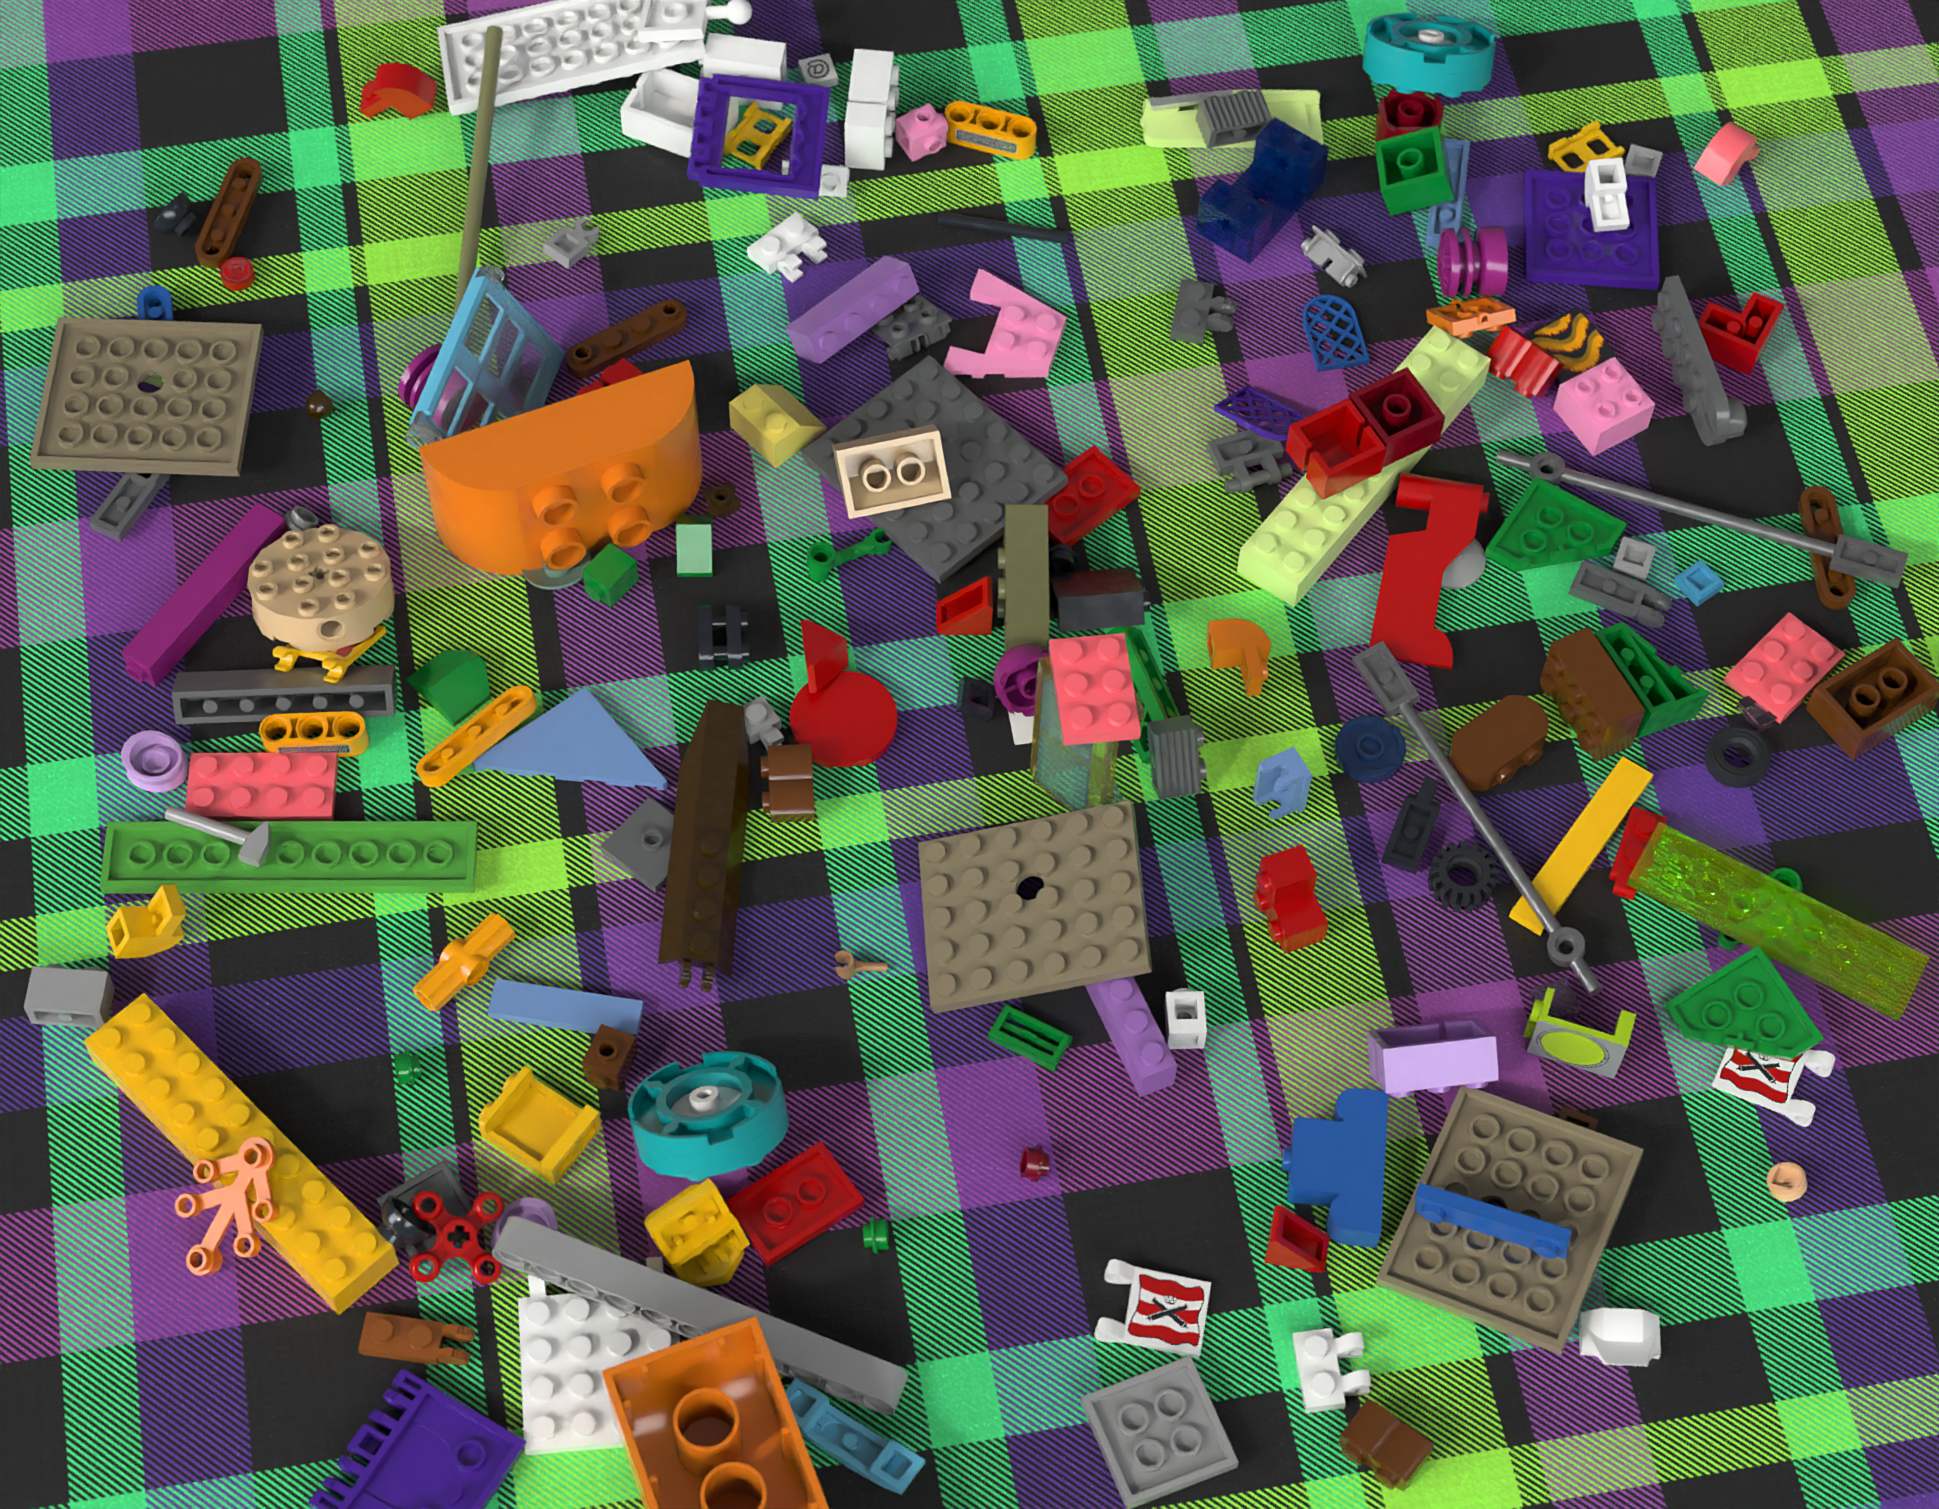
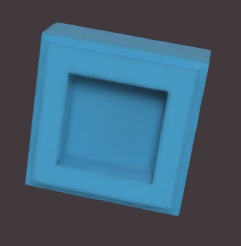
(1699, 582)

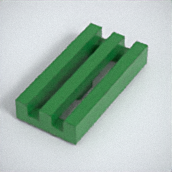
(1024, 1049)

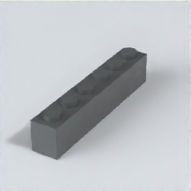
(265, 692)

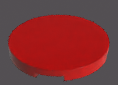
(845, 721)

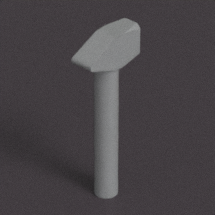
(255, 844)

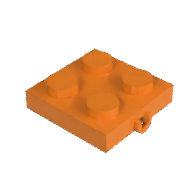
(1471, 316)

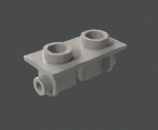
(1344, 264)

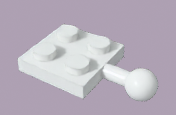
(686, 18)

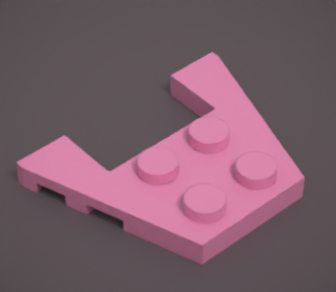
(1022, 338)

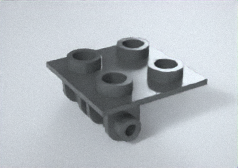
(911, 325)

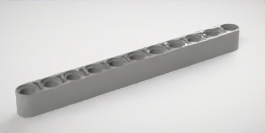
(696, 1312)

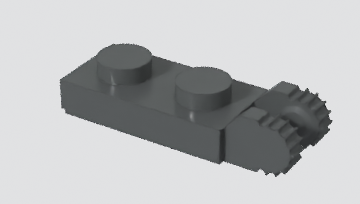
(126, 504)
(1620, 594)

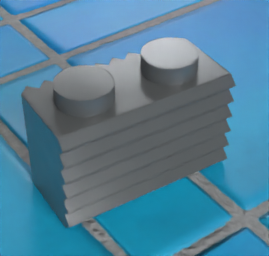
(1232, 118)
(1175, 756)

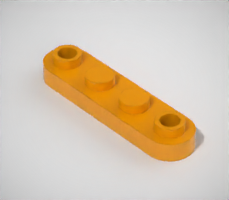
(476, 736)

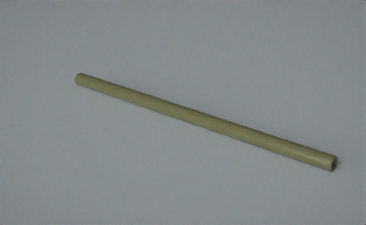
(479, 161)

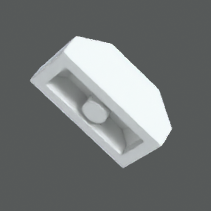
(1620, 1336)

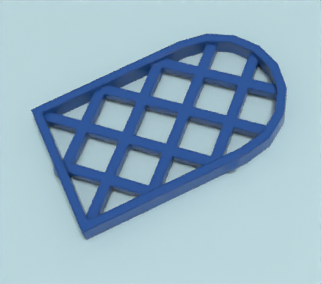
(1361, 359)

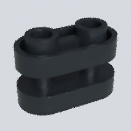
(736, 650)

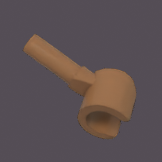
(856, 966)

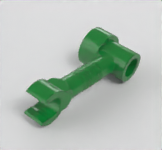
(822, 556)

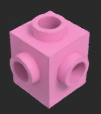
(921, 132)

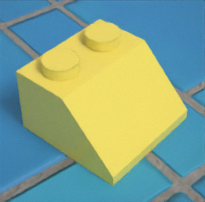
(773, 422)

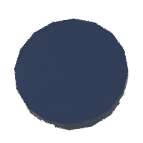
(1369, 749)

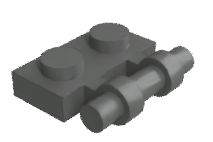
(1245, 450)

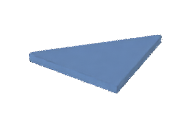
(574, 744)

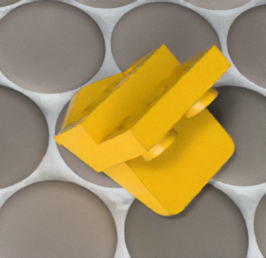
(698, 1236)

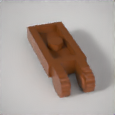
(413, 1339)

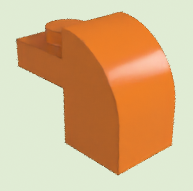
(1240, 644)

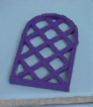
(1266, 431)

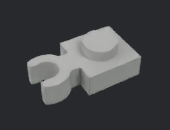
(570, 246)

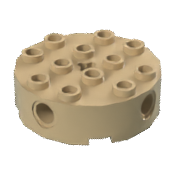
(321, 588)

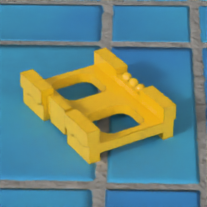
(746, 131)
(1578, 145)

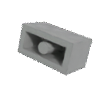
(69, 996)

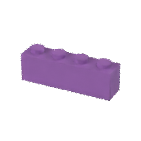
(852, 309)
(1134, 1034)

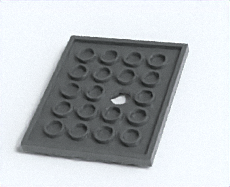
(983, 460)

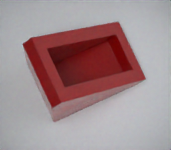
(967, 610)
(824, 654)
(1296, 1242)

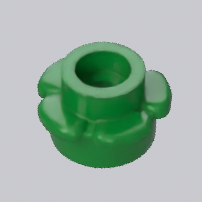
(407, 1067)
(876, 1234)

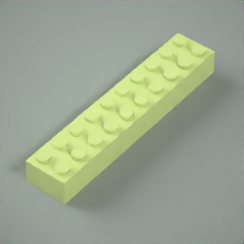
(1310, 532)

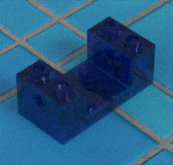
(1283, 173)

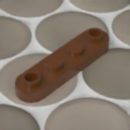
(229, 213)
(626, 338)
(1825, 526)

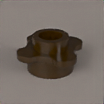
(724, 507)

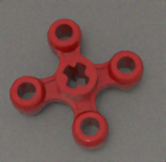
(444, 1224)

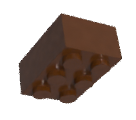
(1591, 694)
(1874, 698)

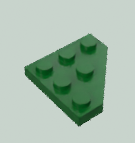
(1552, 530)
(1745, 1010)

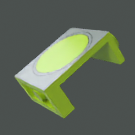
(1575, 1043)

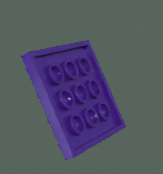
(1562, 238)

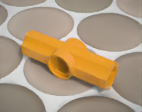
(464, 962)

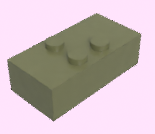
(1025, 585)

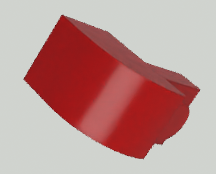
(401, 87)

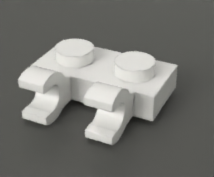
(783, 243)
(1319, 1369)

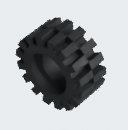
(1462, 858)

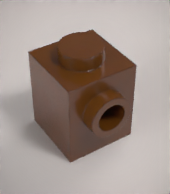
(609, 1058)

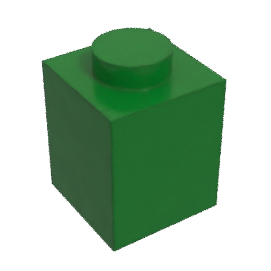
(610, 575)

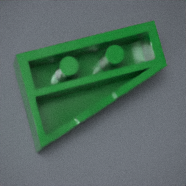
(1658, 687)

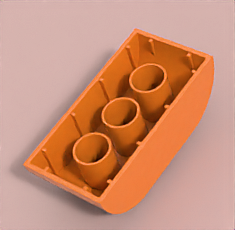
(569, 475)
(712, 1426)

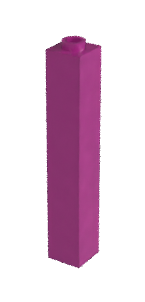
(201, 597)

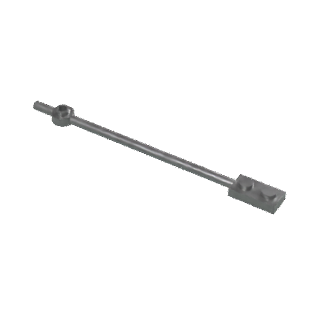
(1848, 555)
(1398, 695)

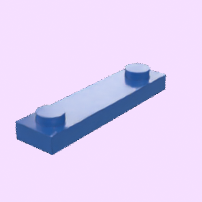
(1543, 1237)

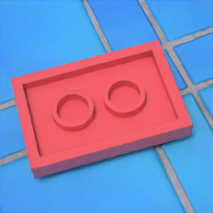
(1784, 667)
(1094, 689)

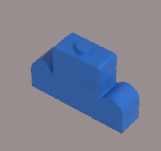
(1342, 1165)

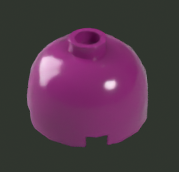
(1017, 677)

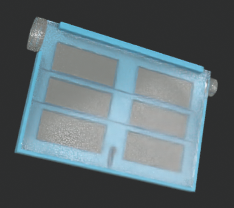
(488, 367)

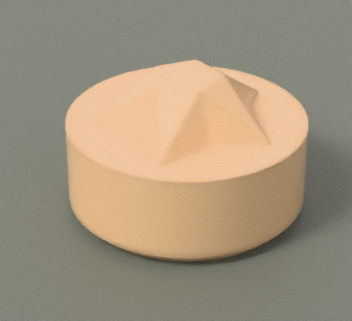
(1787, 1181)

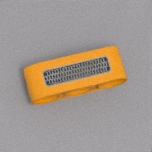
(990, 130)
(300, 725)

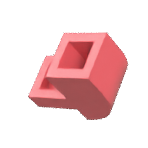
(1727, 154)

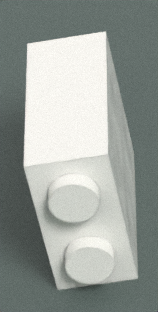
(745, 58)

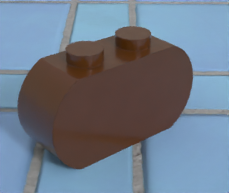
(1499, 742)

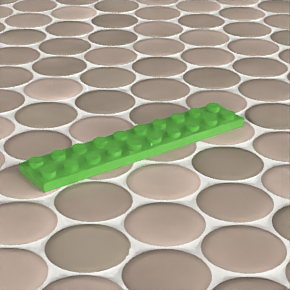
(300, 858)

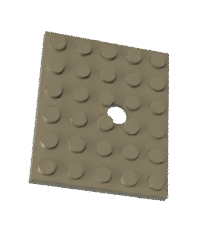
(103, 422)
(1075, 933)
(1536, 1170)

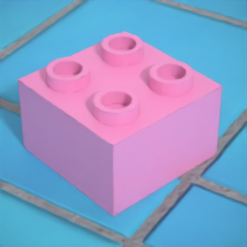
(1604, 406)

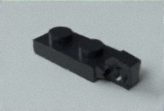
(1413, 829)

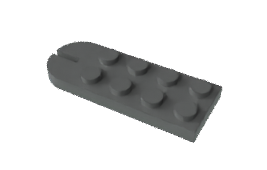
(1693, 368)

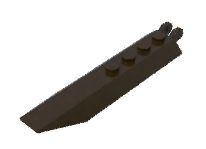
(707, 847)

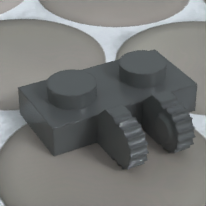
(1193, 310)

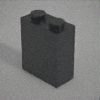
(1098, 599)

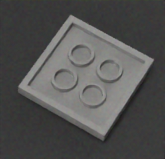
(1158, 1432)

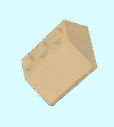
(892, 471)

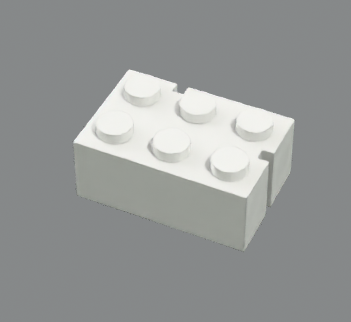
(667, 110)
(870, 114)

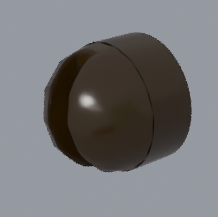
(319, 405)

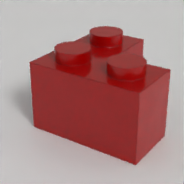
(1740, 338)
(1288, 899)

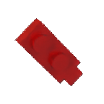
(1634, 840)

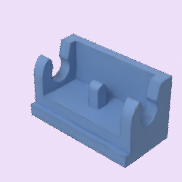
(1284, 780)

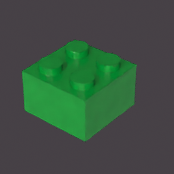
(1414, 170)

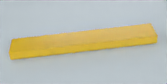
(1584, 841)

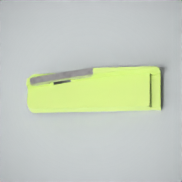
(1172, 128)

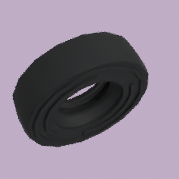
(1737, 776)

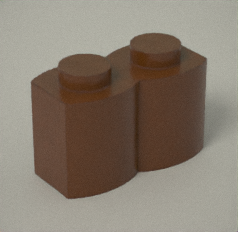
(790, 783)
(1385, 1445)

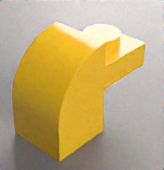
(149, 928)

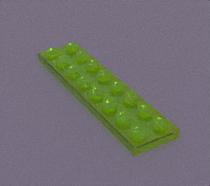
(1779, 920)

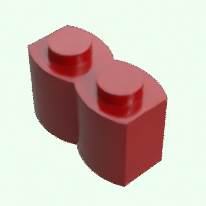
(1523, 362)

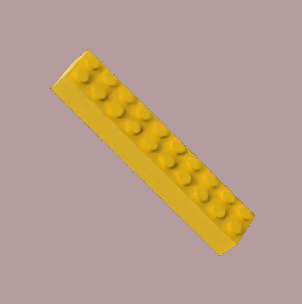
(211, 1119)

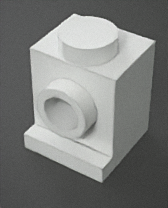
(1187, 1032)

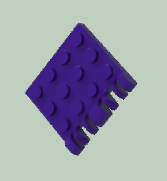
(430, 1460)

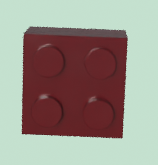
(1400, 414)

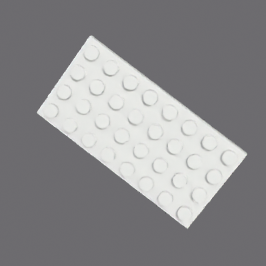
(554, 50)

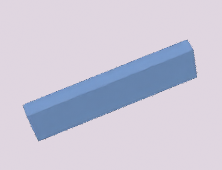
(1450, 213)
(563, 1008)

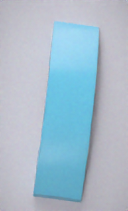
(851, 1442)

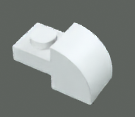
(1605, 194)

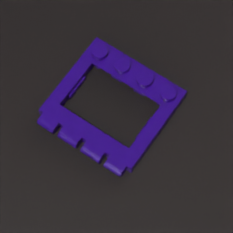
(806, 142)

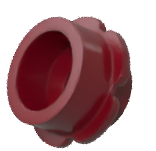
(1034, 1163)

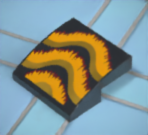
(1574, 342)

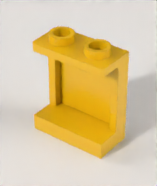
(538, 1126)

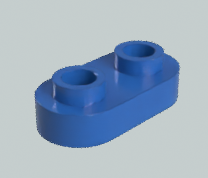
(155, 296)

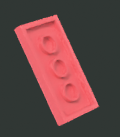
(263, 786)

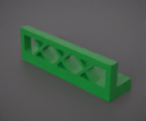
(1149, 683)

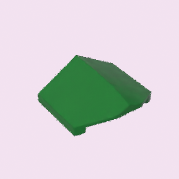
(453, 683)

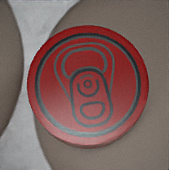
(237, 273)

